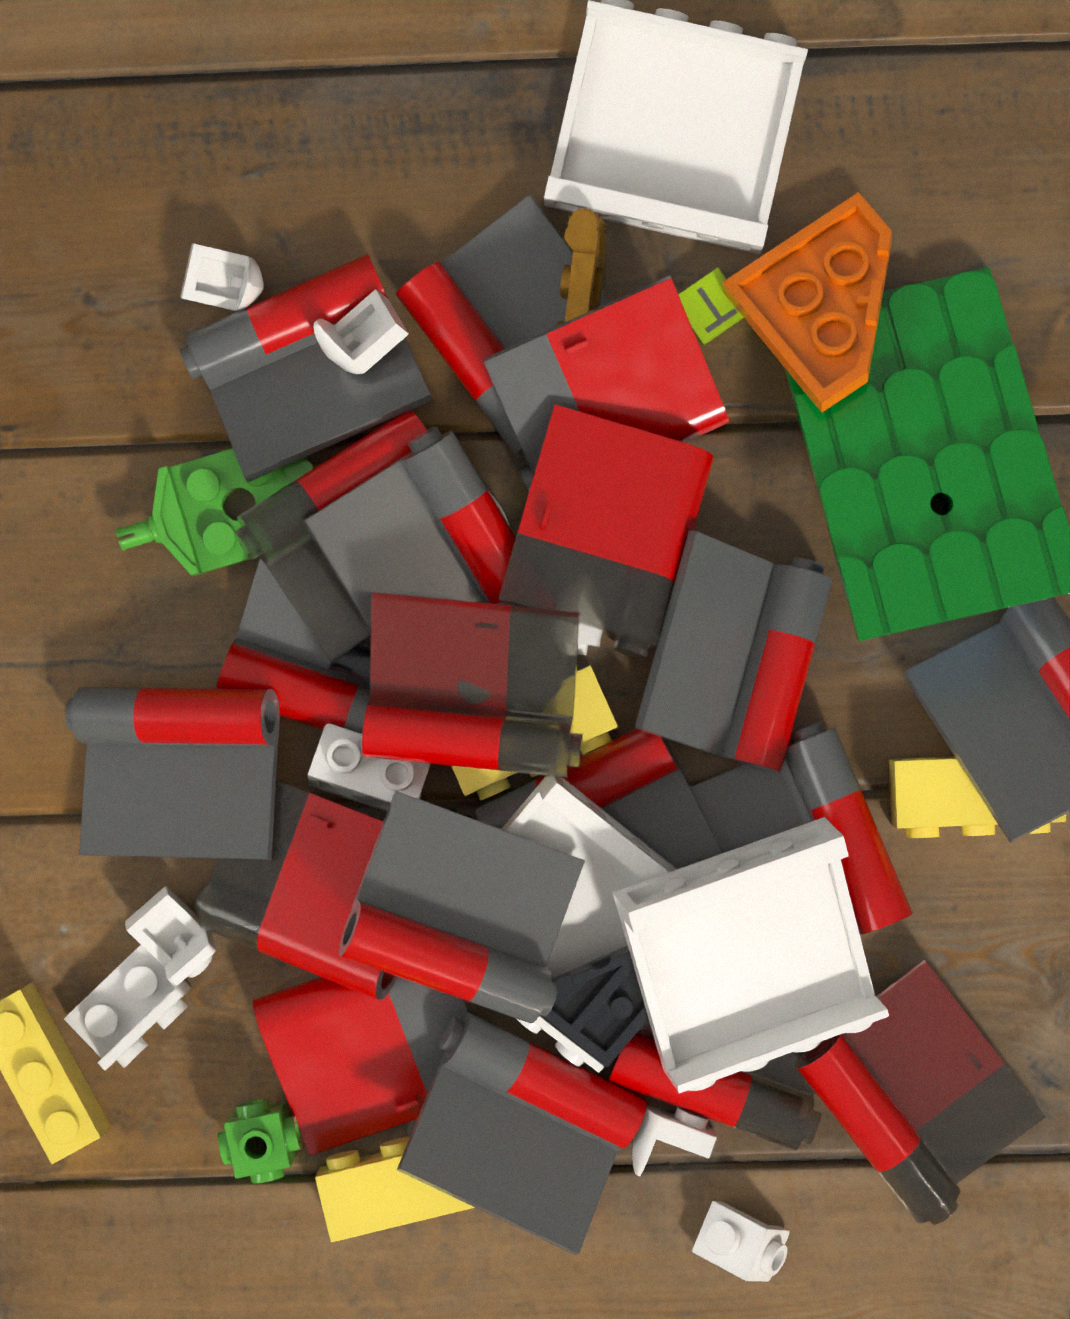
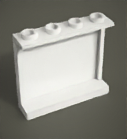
(676, 125)
(614, 860)
(749, 955)

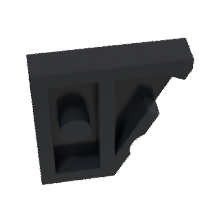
(600, 1005)

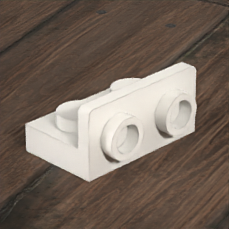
(343, 771)
(127, 1007)

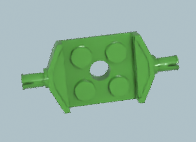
(192, 513)

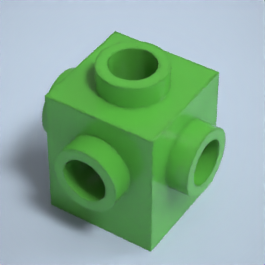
(270, 1124)

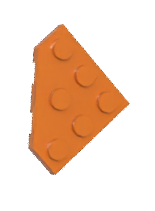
(820, 299)

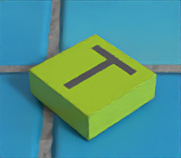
(709, 308)

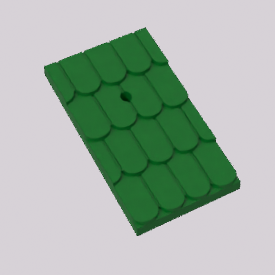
(946, 421)

